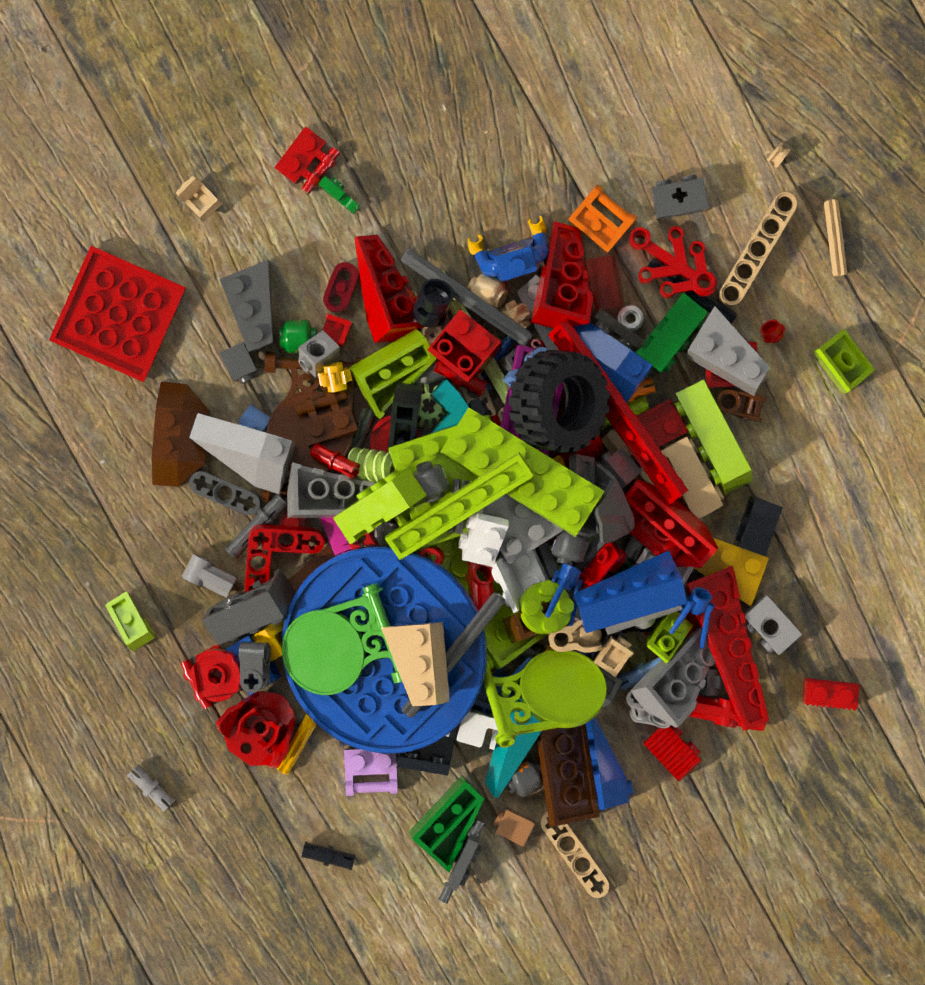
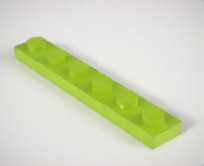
(459, 506)

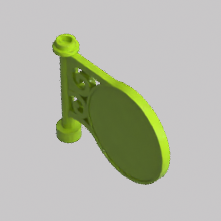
(553, 687)

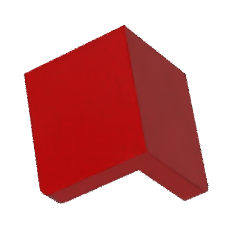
(337, 329)

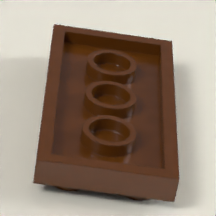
(567, 775)

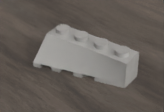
(320, 493)

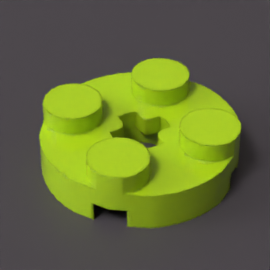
(531, 608)

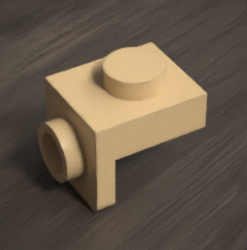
(198, 198)
(614, 655)

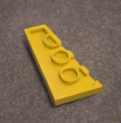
(746, 564)

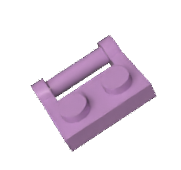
(370, 763)

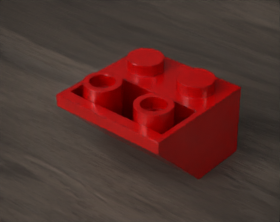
(465, 346)

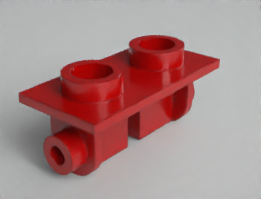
(606, 560)

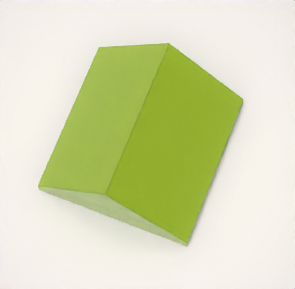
(843, 361)

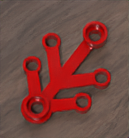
(676, 265)

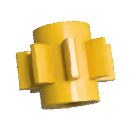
(335, 377)

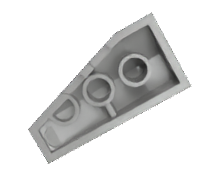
(249, 452)
(672, 687)

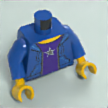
(514, 258)

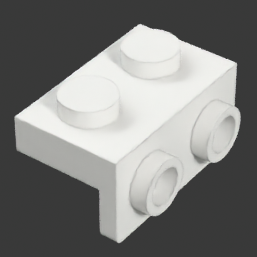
(483, 538)

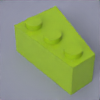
(397, 362)

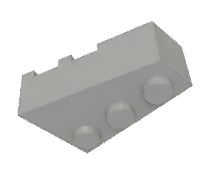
(727, 354)

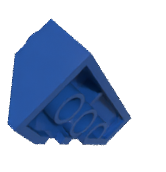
(619, 362)
(609, 778)

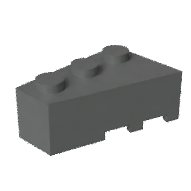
(251, 303)
(250, 610)

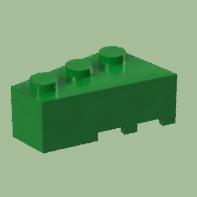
(672, 334)
(447, 822)

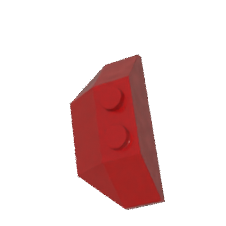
(669, 527)

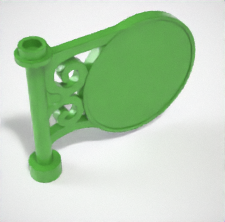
(328, 651)

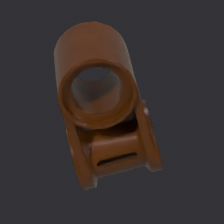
(742, 405)

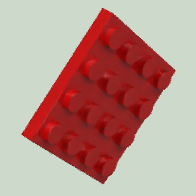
(117, 314)

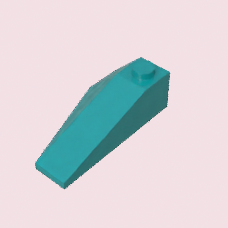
(507, 759)

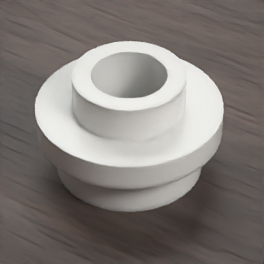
(631, 310)

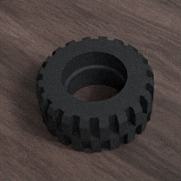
(584, 405)

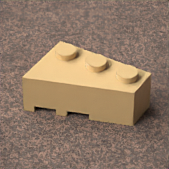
(702, 496)
(420, 661)

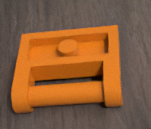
(596, 225)

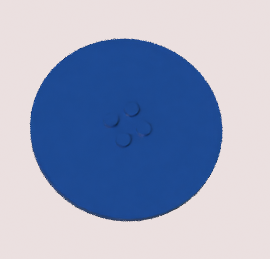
(413, 593)

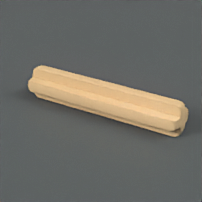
(835, 237)

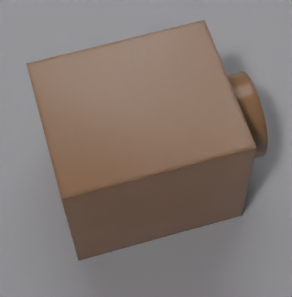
(513, 826)

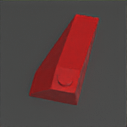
(563, 281)
(384, 291)

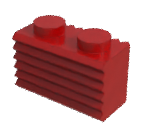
(830, 694)
(673, 751)

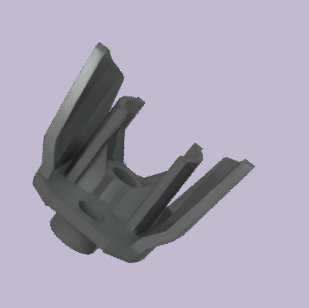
(612, 511)

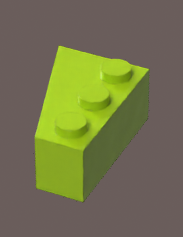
(379, 504)

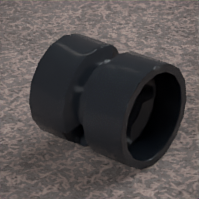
(433, 303)

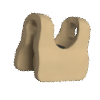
(576, 639)

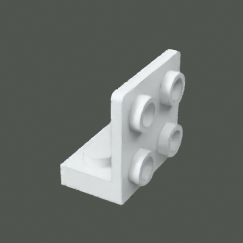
(518, 577)

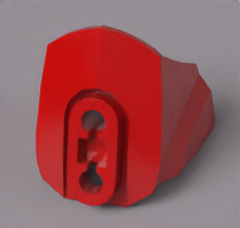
(240, 723)

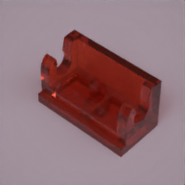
(605, 282)

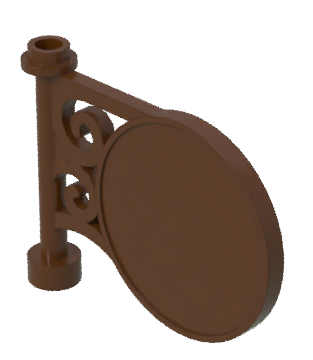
(285, 421)

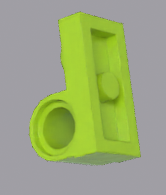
(129, 621)

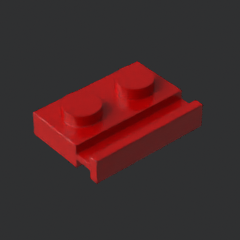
(663, 423)

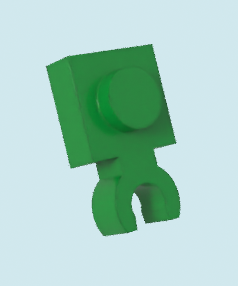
(334, 189)

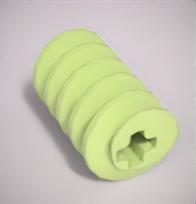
(373, 464)

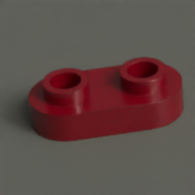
(340, 287)

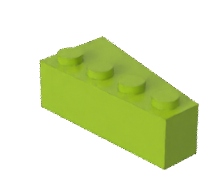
(714, 437)

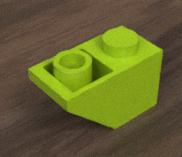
(664, 643)

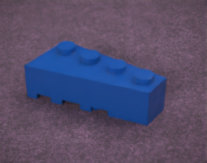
(632, 594)

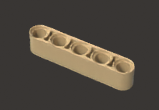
(766, 240)

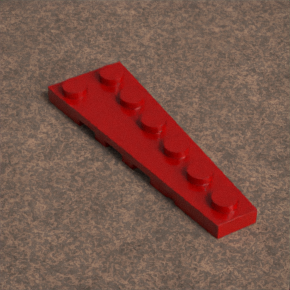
(732, 647)

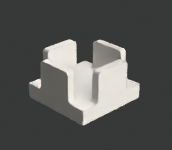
(474, 727)

